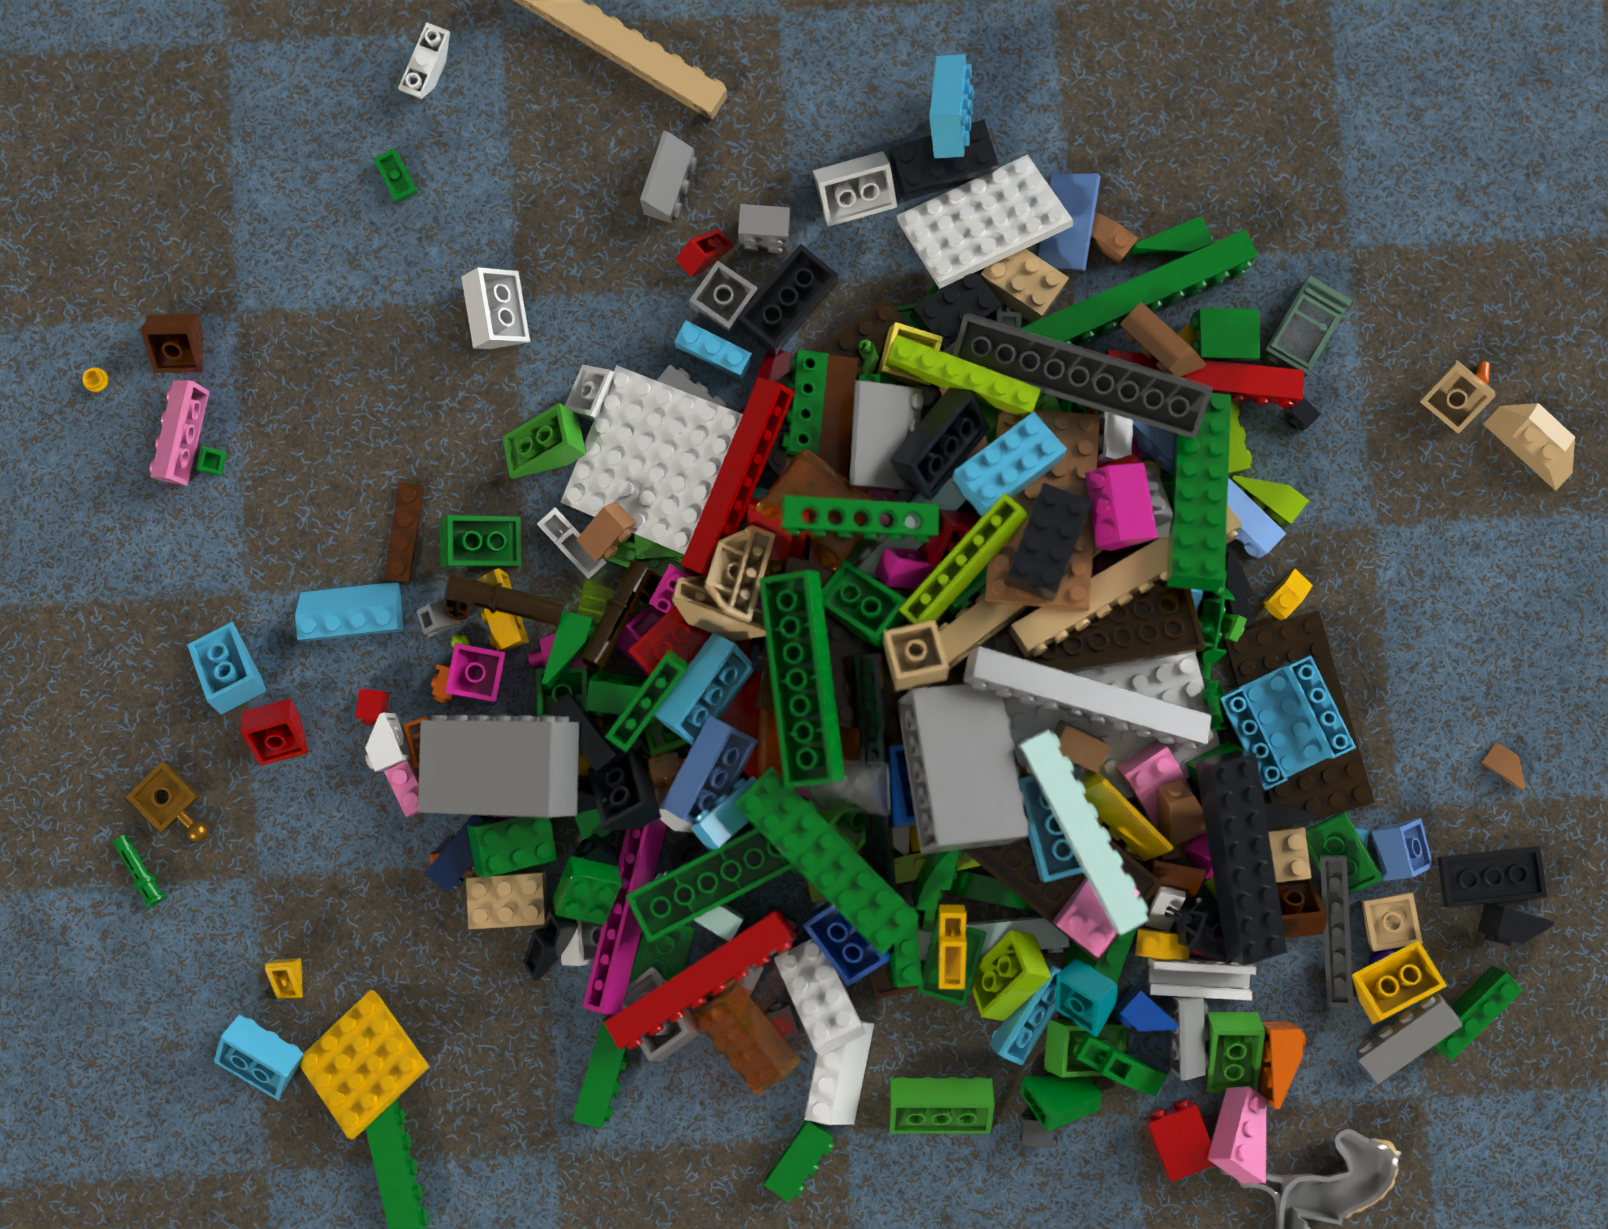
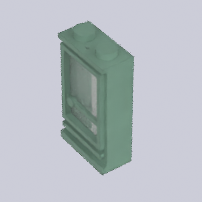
(1305, 326)

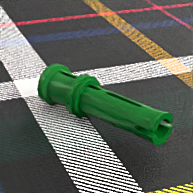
(144, 881)

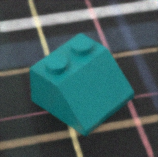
(1085, 996)

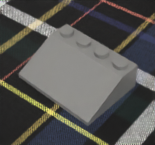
(880, 425)

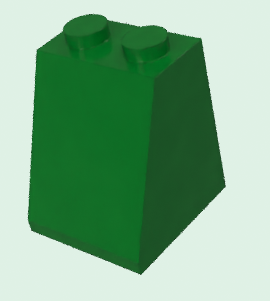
(1226, 334)

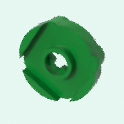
(1211, 698)

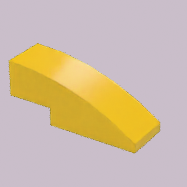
(951, 946)

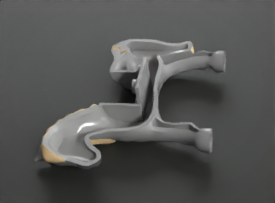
(1330, 1198)

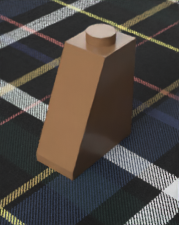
(1179, 813)

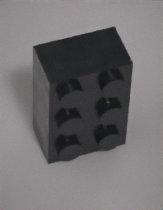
(945, 309)

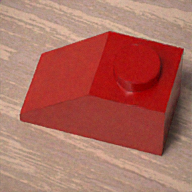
(703, 252)

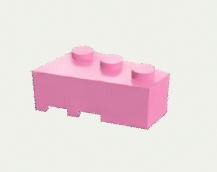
(1241, 1136)

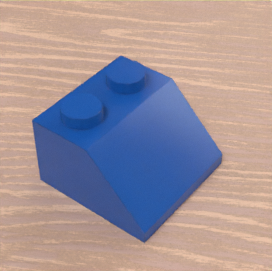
(1138, 1010)

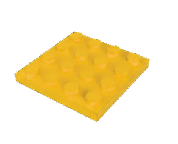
(362, 1064)

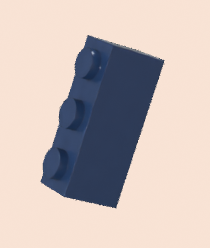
(453, 860)

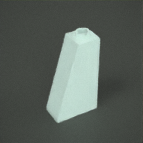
(721, 920)

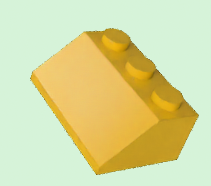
(506, 629)
(1397, 982)

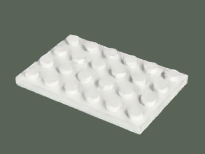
(984, 221)

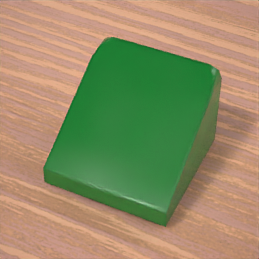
(210, 460)

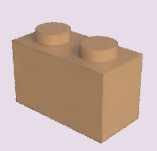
(606, 532)
(1081, 747)

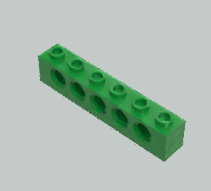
(925, 518)

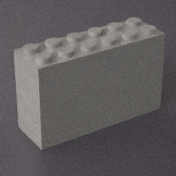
(499, 765)
(961, 768)

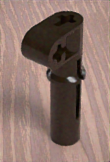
(465, 592)
(618, 612)

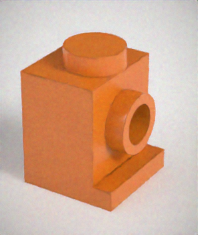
(439, 685)

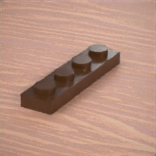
(404, 532)

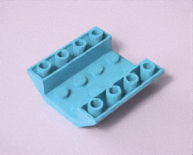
(1287, 721)

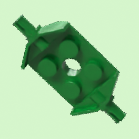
(1210, 617)

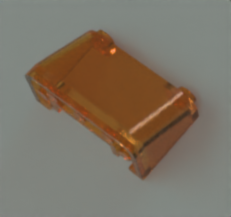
(813, 477)

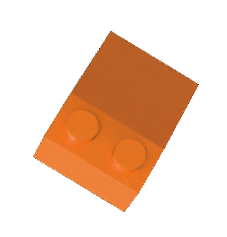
(1280, 1059)

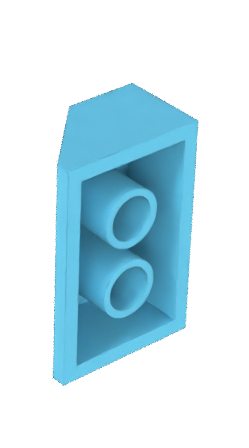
(258, 1056)

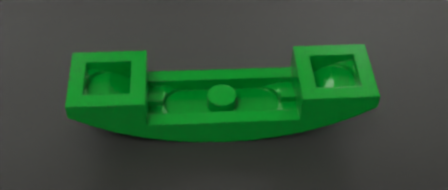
(985, 889)

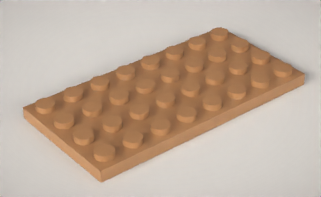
(1080, 437)

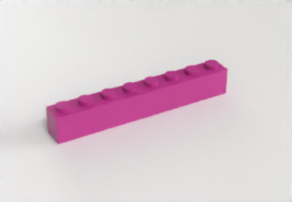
(622, 930)

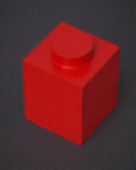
(370, 705)

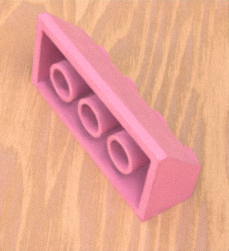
(179, 432)

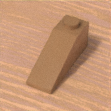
(1111, 238)

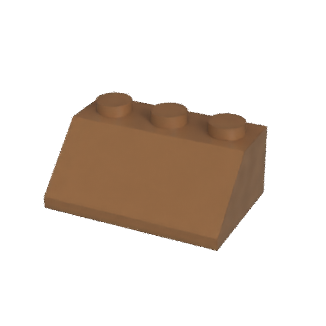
(1161, 342)

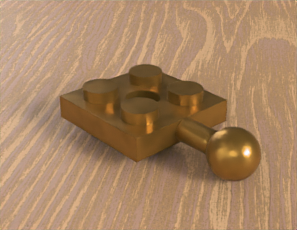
(180, 799)

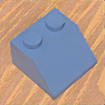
(1402, 850)

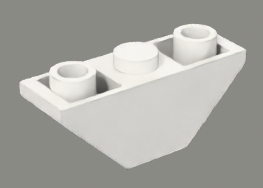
(426, 62)

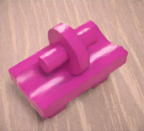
(664, 592)

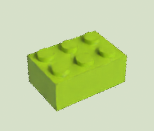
(1009, 975)

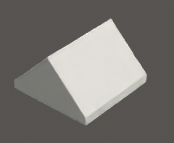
(589, 391)

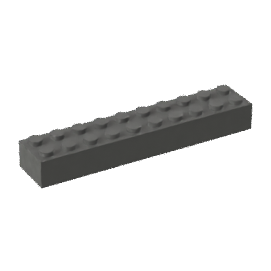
(1085, 375)

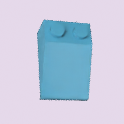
(225, 669)

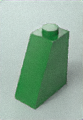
(1060, 1099)

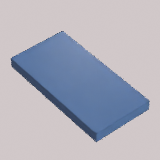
(1070, 247)

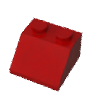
(274, 732)

